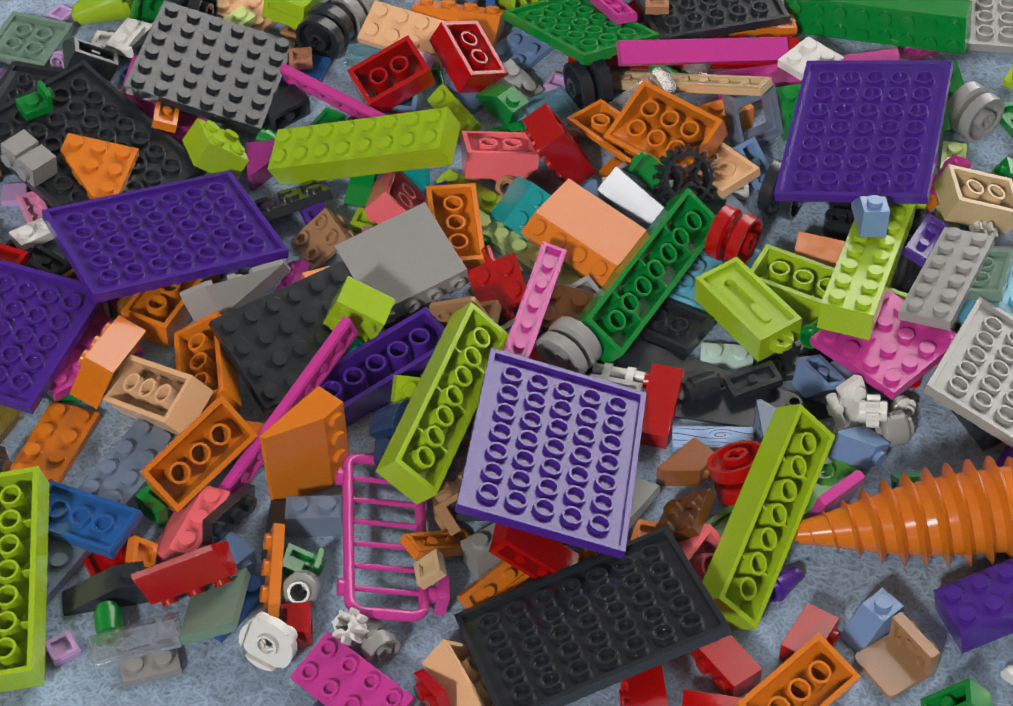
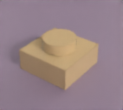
(429, 569)

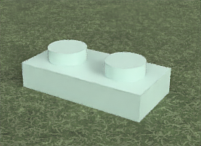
(726, 356)

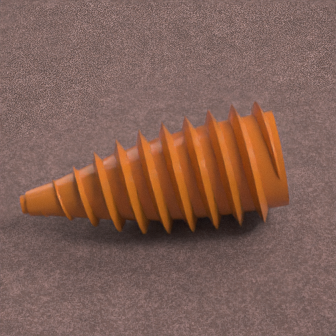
(925, 518)

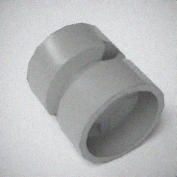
(377, 645)

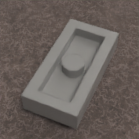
(519, 78)
(150, 667)

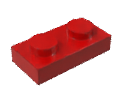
(429, 690)

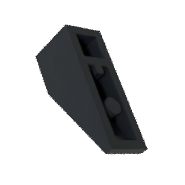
(109, 585)

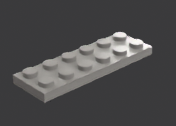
(946, 278)

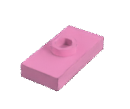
(31, 206)

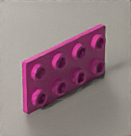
(344, 678)

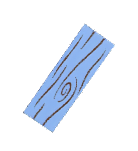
(710, 436)

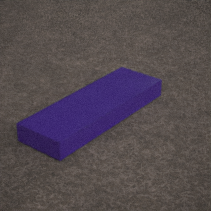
(924, 239)

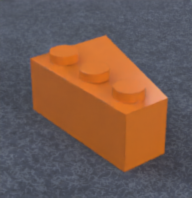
(105, 360)

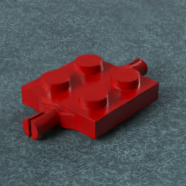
(500, 281)

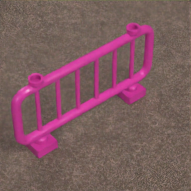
(437, 594)

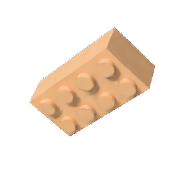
(157, 394)

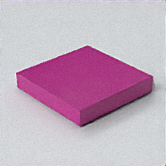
(841, 491)

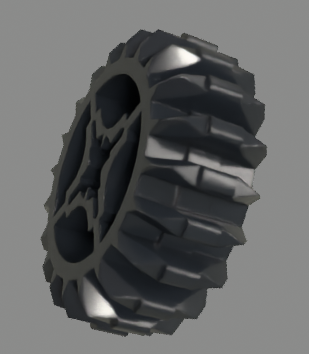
(677, 171)

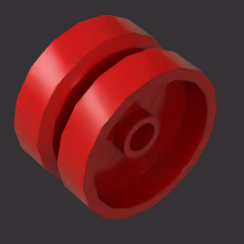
(733, 235)
(730, 469)

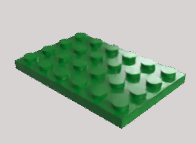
(575, 28)

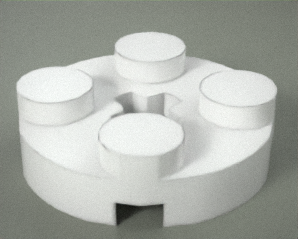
(277, 632)

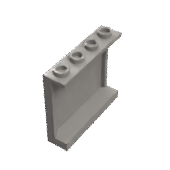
(405, 260)

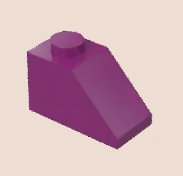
(257, 167)

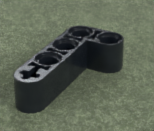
(839, 222)

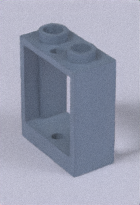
(763, 132)

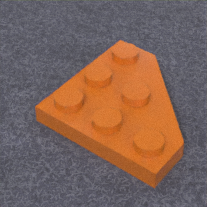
(99, 164)

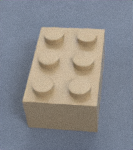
(975, 196)

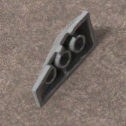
(234, 292)

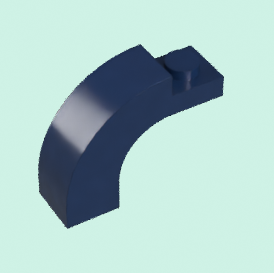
(384, 425)

